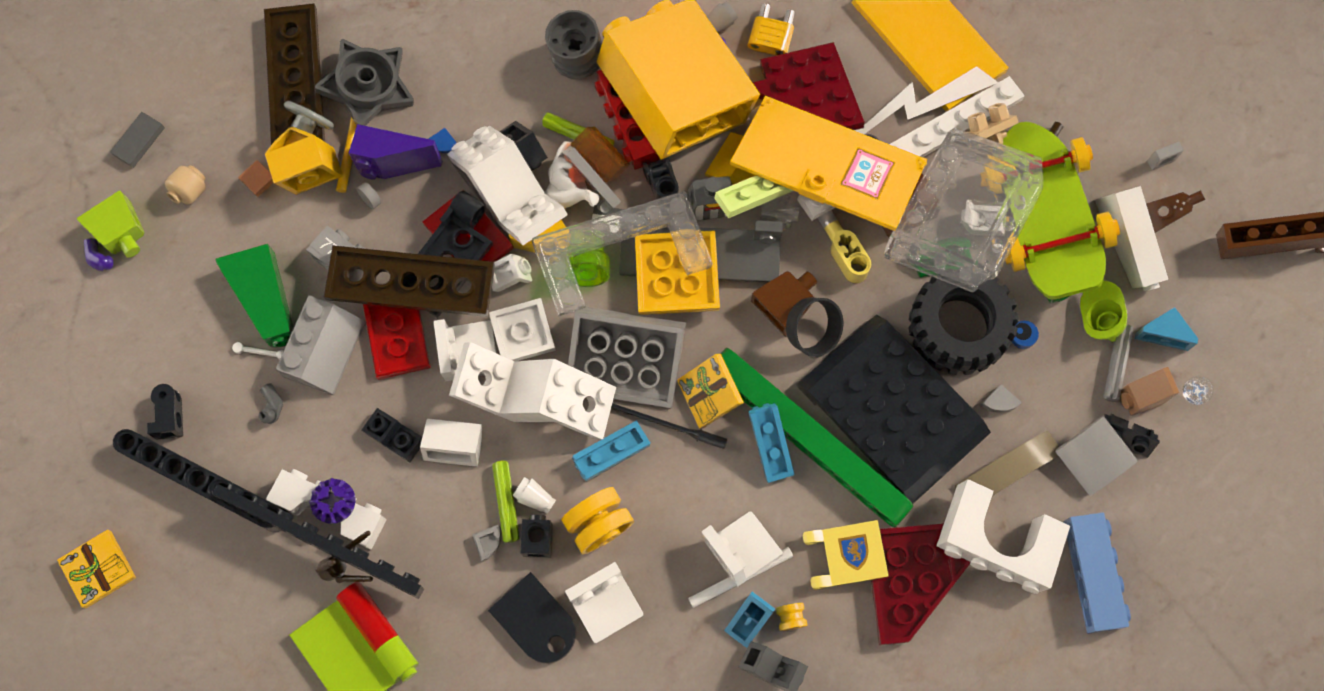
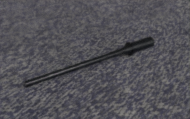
(699, 435)

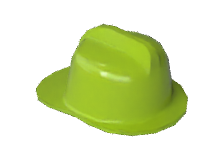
(1104, 312)

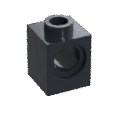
(541, 548)

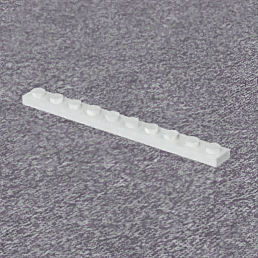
(931, 135)

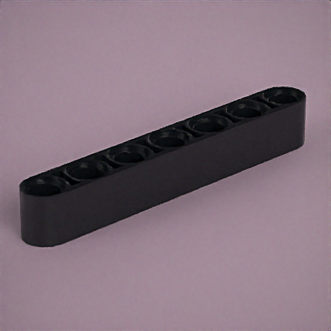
(188, 473)

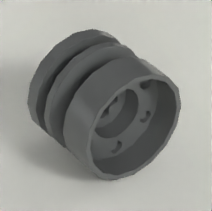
(573, 32)

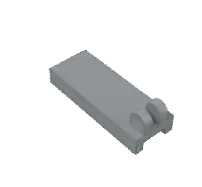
(609, 199)

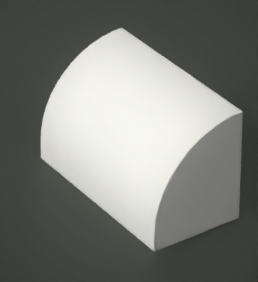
(451, 442)

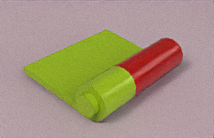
(354, 645)

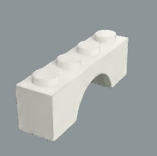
(294, 493)

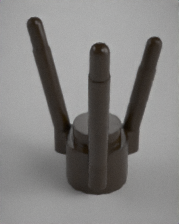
(333, 568)

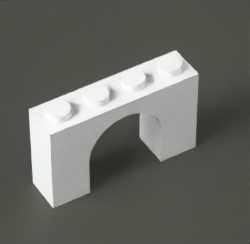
(965, 538)

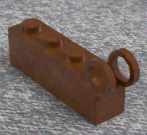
(1271, 235)

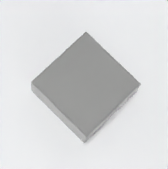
(1165, 155)

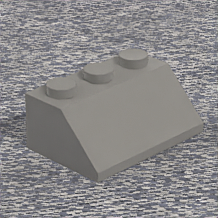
(320, 345)

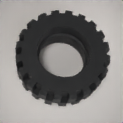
(956, 354)

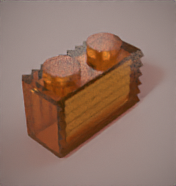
(600, 154)

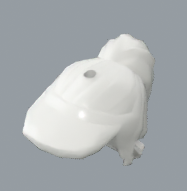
(566, 183)

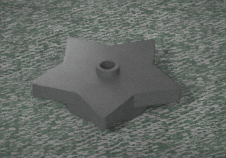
(366, 81)

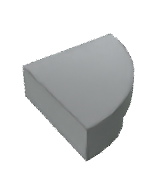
(1001, 400)
(487, 542)

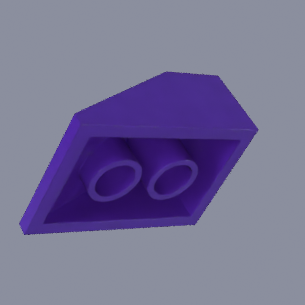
(391, 154)

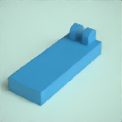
(771, 442)
(610, 451)

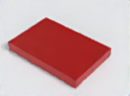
(485, 226)
(396, 340)

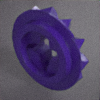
(341, 509)

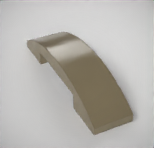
(1016, 463)

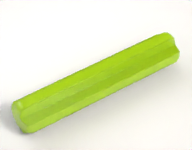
(565, 127)
(505, 501)

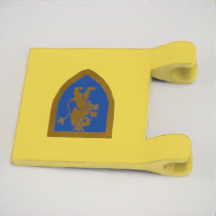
(852, 554)

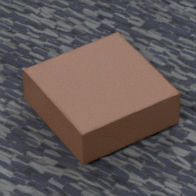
(256, 178)

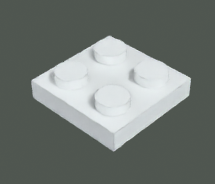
(522, 330)

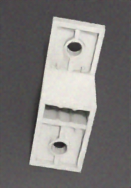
(506, 184)
(533, 390)

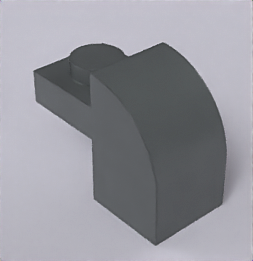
(773, 667)

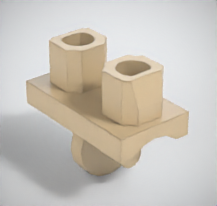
(995, 127)

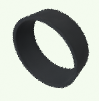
(833, 331)

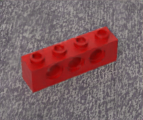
(625, 129)

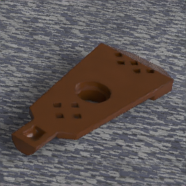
(1160, 222)

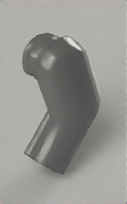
(274, 404)

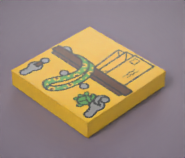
(710, 391)
(96, 569)

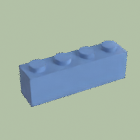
(1096, 573)

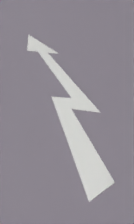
(962, 86)

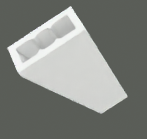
(1137, 241)

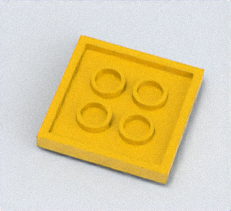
(664, 283)

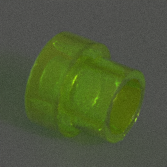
(591, 267)

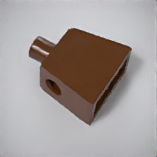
(780, 296)

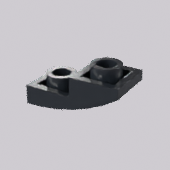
(393, 435)

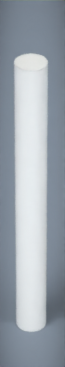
(728, 583)

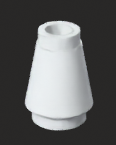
(533, 496)

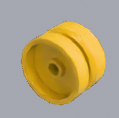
(597, 520)

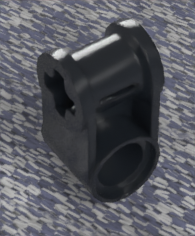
(660, 177)

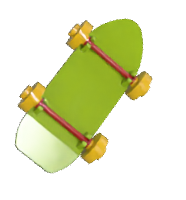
(1060, 235)

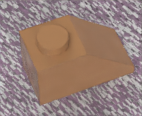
(1149, 391)

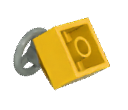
(300, 158)

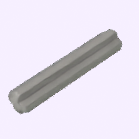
(1118, 365)

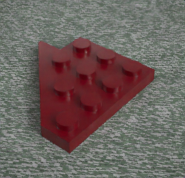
(813, 83)
(916, 582)

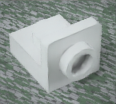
(510, 271)

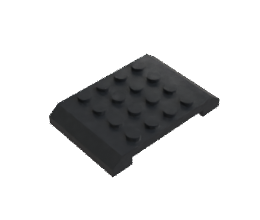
(895, 407)

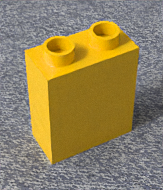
(676, 76)

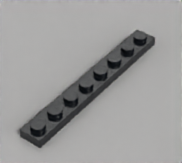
(308, 533)

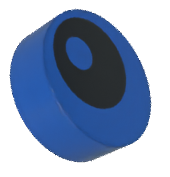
(1026, 335)

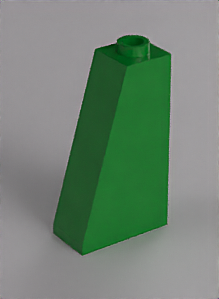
(260, 290)

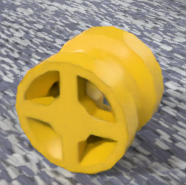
(791, 616)

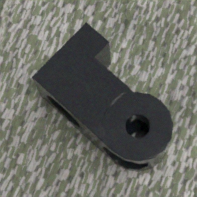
(167, 413)

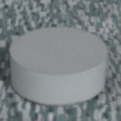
(368, 195)

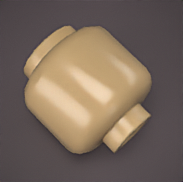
(185, 184)

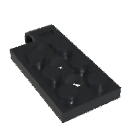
(459, 219)

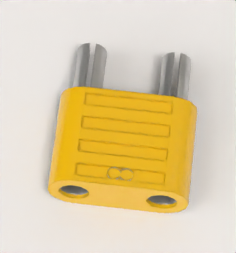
(770, 34)

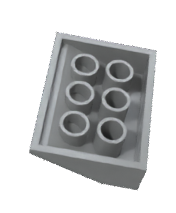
(629, 352)

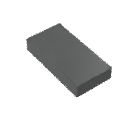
(137, 139)

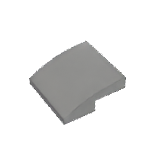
(1096, 455)

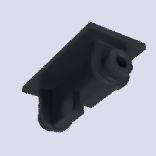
(1138, 439)

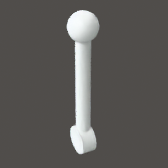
(240, 348)

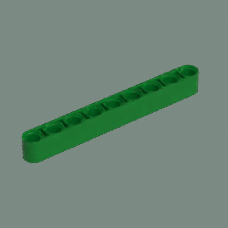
(820, 444)

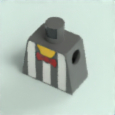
(702, 195)

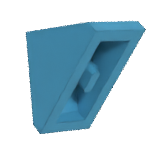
(1169, 331)
(749, 619)

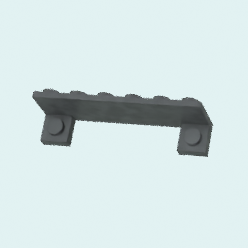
(740, 252)

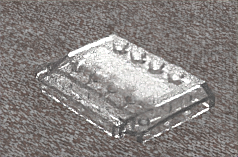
(967, 210)

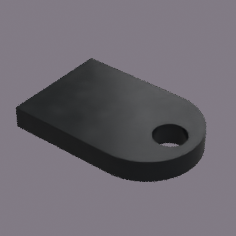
(534, 619)

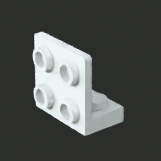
(451, 341)
(742, 547)
(604, 603)

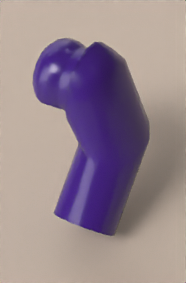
(94, 258)

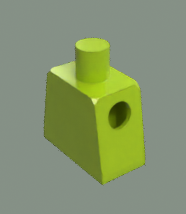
(114, 224)

